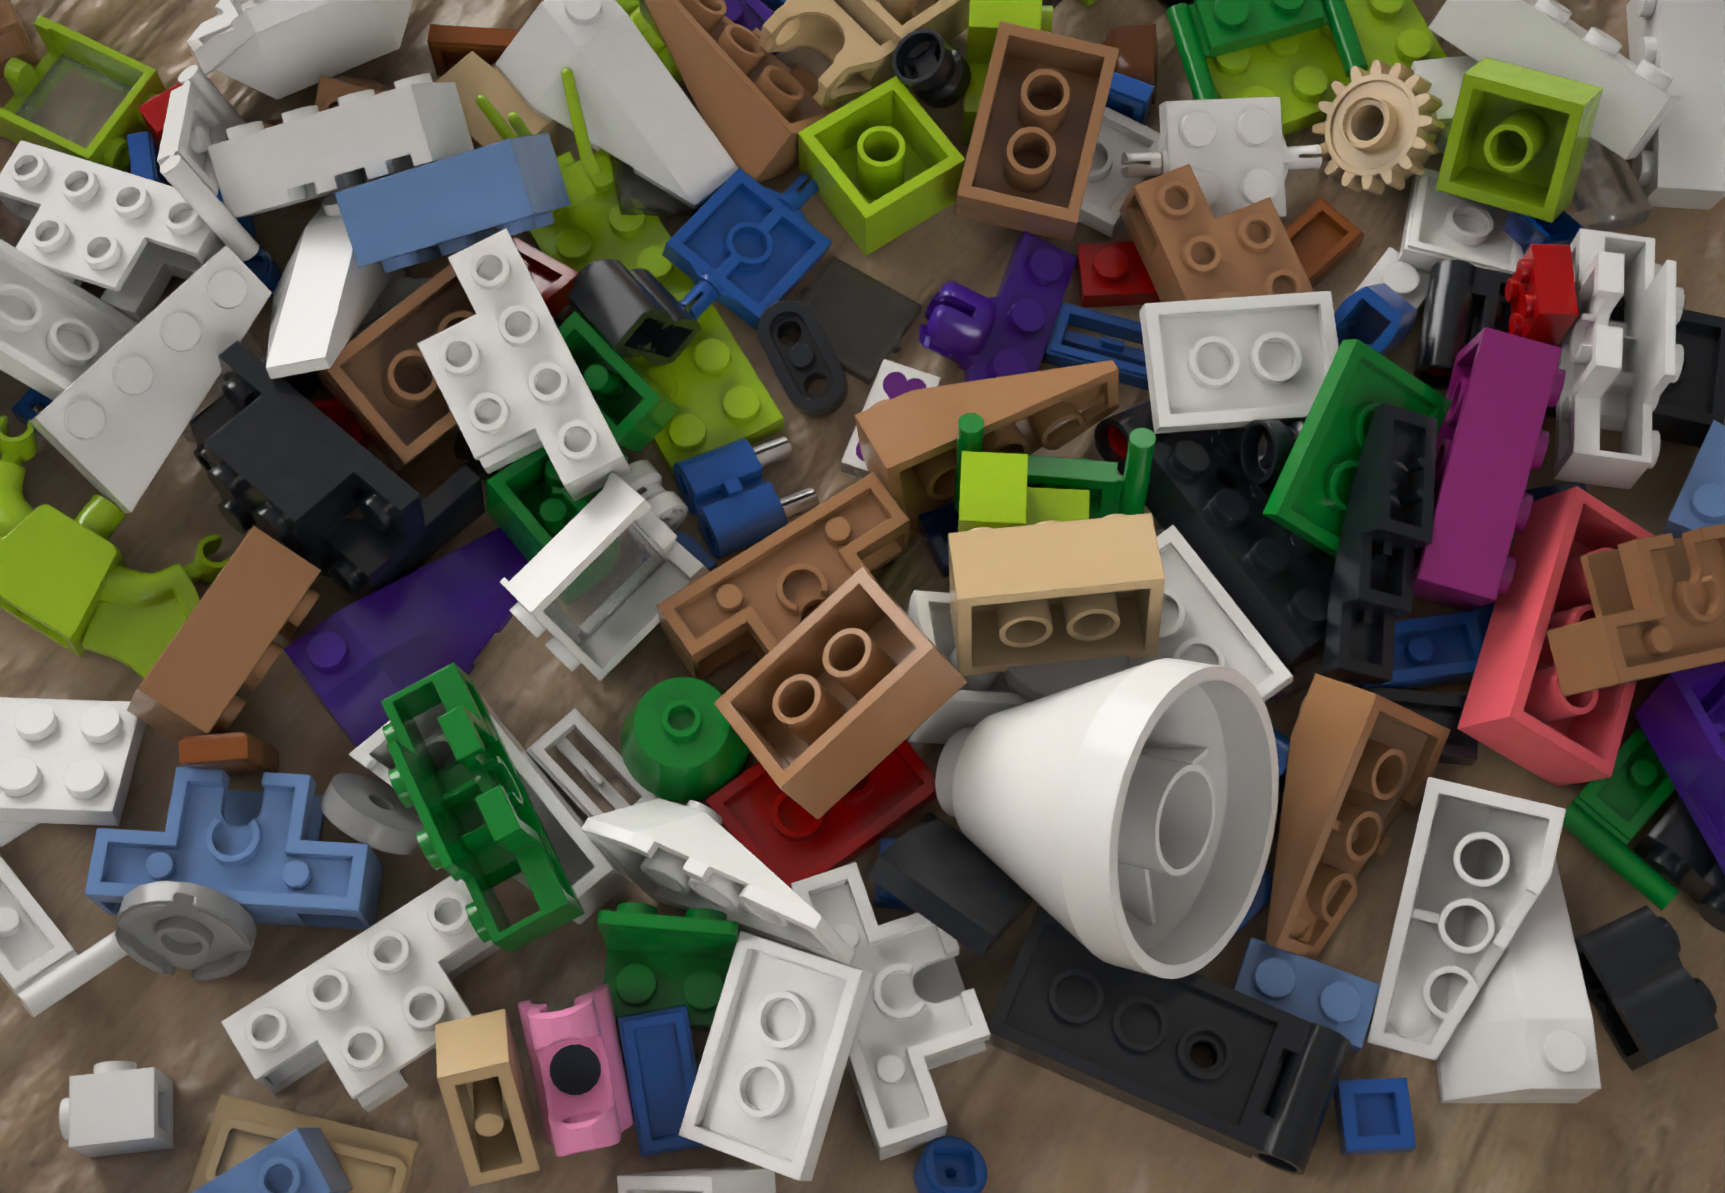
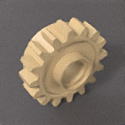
(1404, 140)

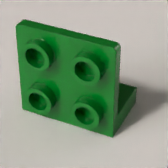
(667, 959)

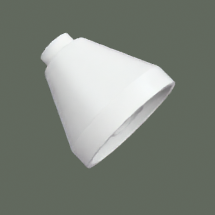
(1127, 808)

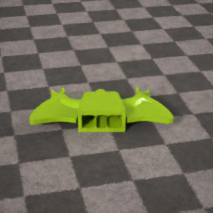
(76, 583)

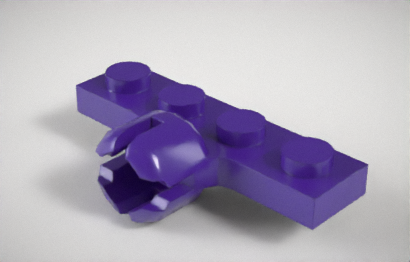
(1004, 331)

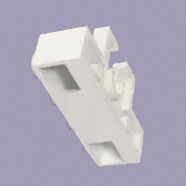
(104, 226)
(1616, 365)
(515, 376)
(367, 1001)
(911, 1016)

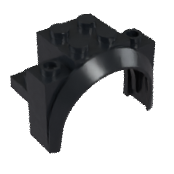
(302, 474)

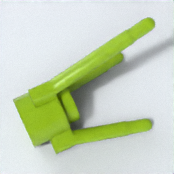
(576, 173)

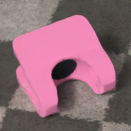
(578, 1072)

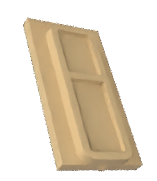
(243, 1127)

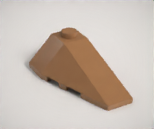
(1345, 783)

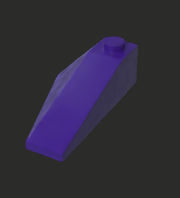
(408, 632)

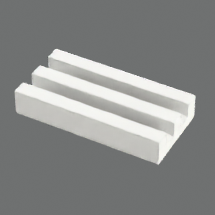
(557, 738)

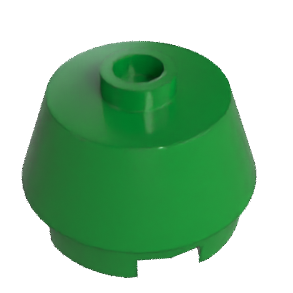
(681, 741)

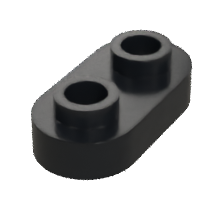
(804, 360)

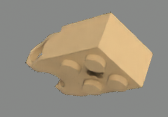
(857, 37)

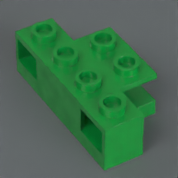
(475, 809)

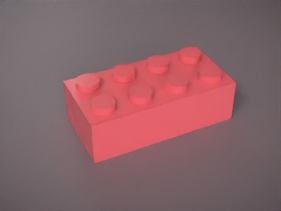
(1515, 687)

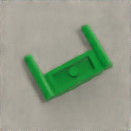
(1227, 26)
(1108, 491)
(1616, 808)

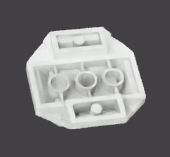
(294, 42)

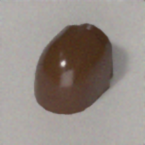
(1136, 53)

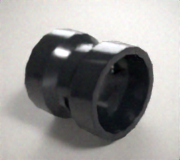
(931, 68)
(1266, 448)

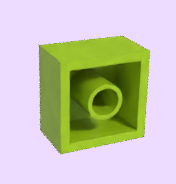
(1518, 138)
(881, 165)

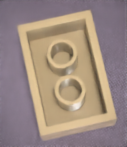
(1055, 592)

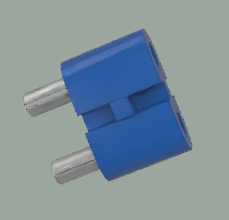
(732, 497)

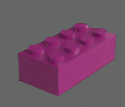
(1484, 466)

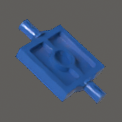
(747, 246)

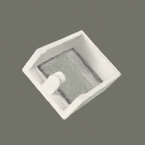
(602, 580)

